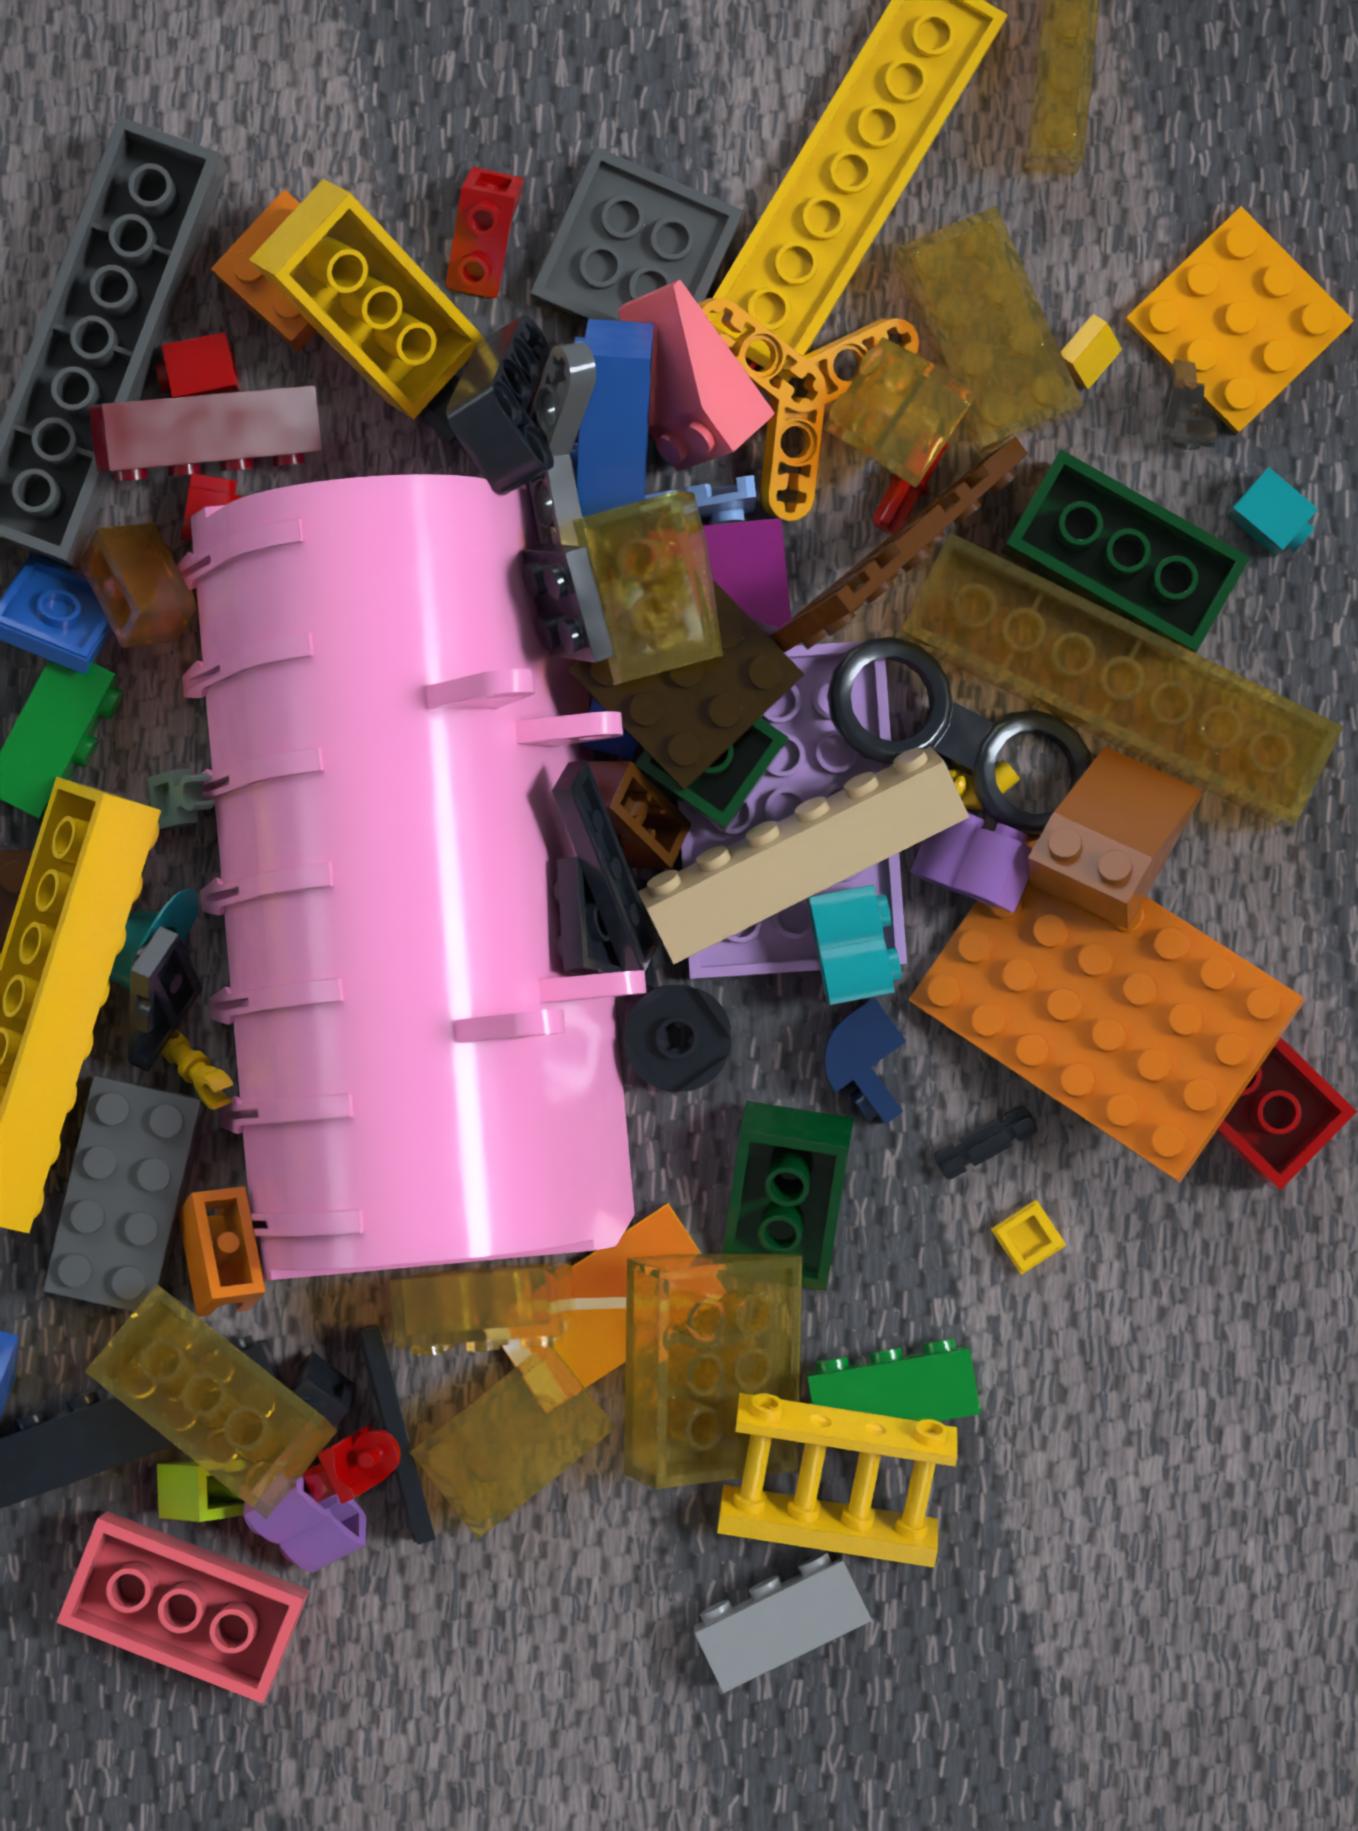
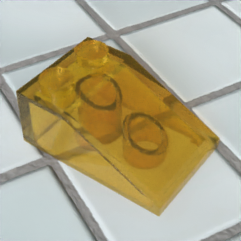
(653, 584)
(512, 1440)

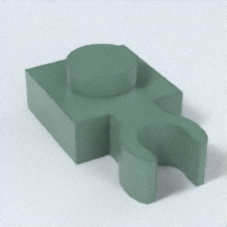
(178, 797)

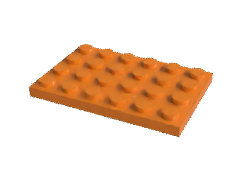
(1120, 1025)

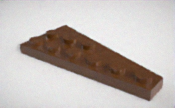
(899, 552)

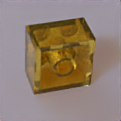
(899, 411)

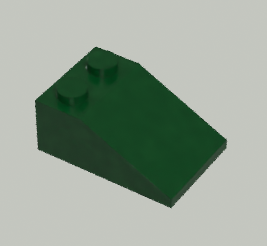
(788, 1186)

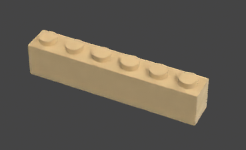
(802, 853)

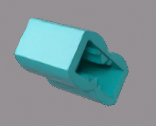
(852, 944)

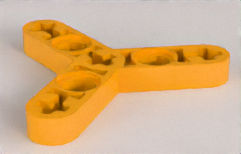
(800, 412)

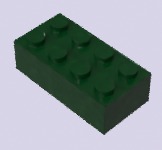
(1125, 552)

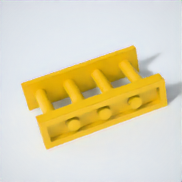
(827, 1524)

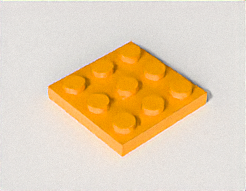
(1241, 317)

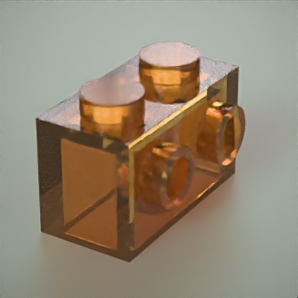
(138, 584)

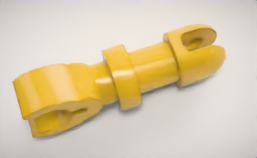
(197, 1069)

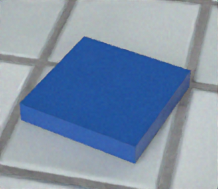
(54, 614)

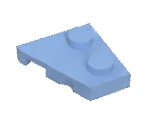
(723, 503)

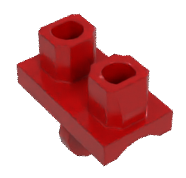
(353, 1465)

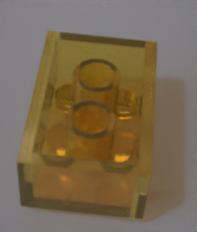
(483, 1307)

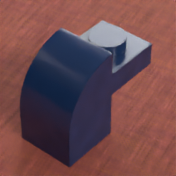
(853, 1049)

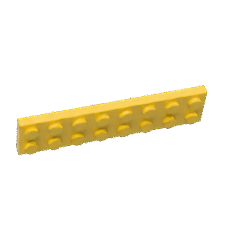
(855, 168)

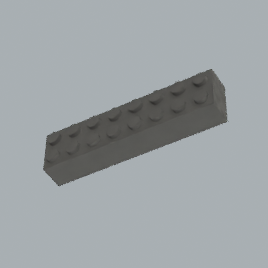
(101, 331)

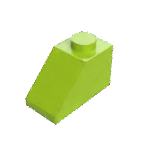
(193, 1494)

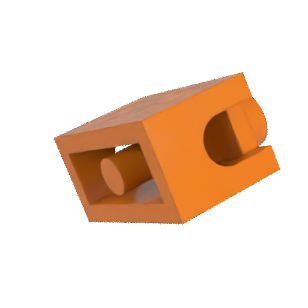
(221, 1250)

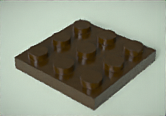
(703, 708)

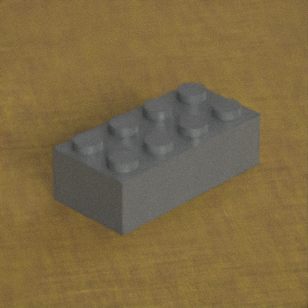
(125, 1193)

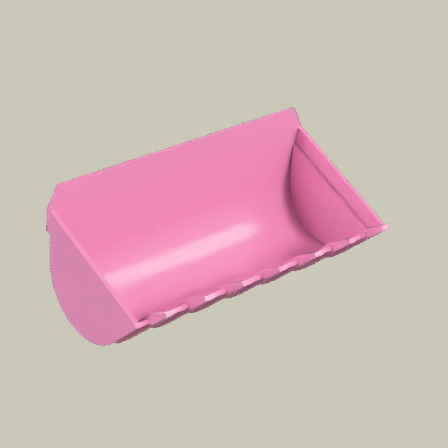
(389, 881)

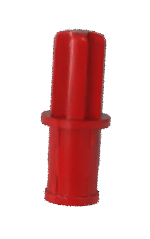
(901, 500)

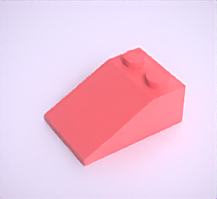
(699, 391)

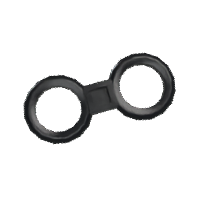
(953, 731)

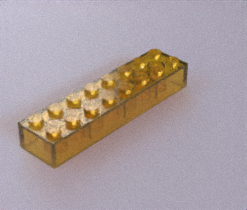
(1120, 682)

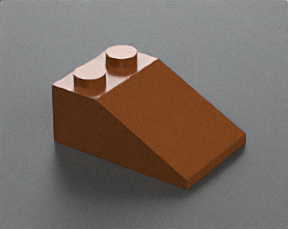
(1112, 836)

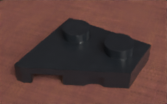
(160, 996)

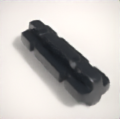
(985, 1142)

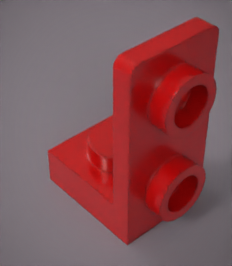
(483, 231)

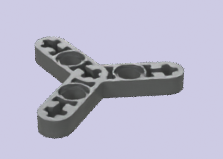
(558, 416)

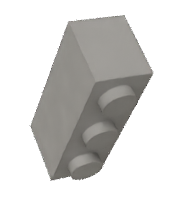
(780, 1621)

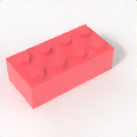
(183, 1606)

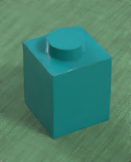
(1274, 514)

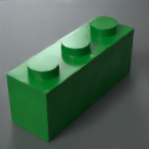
(55, 733)
(910, 1387)

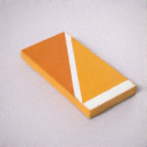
(600, 1297)

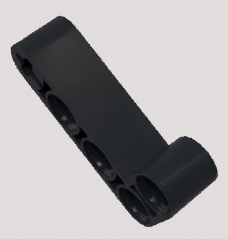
(492, 406)

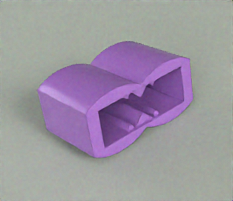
(977, 862)
(311, 1531)

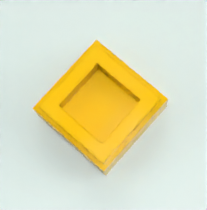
(1091, 351)
(1028, 1237)

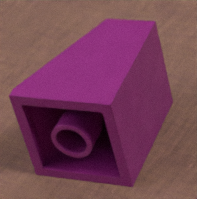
(751, 569)

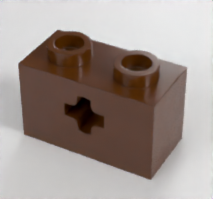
(641, 815)

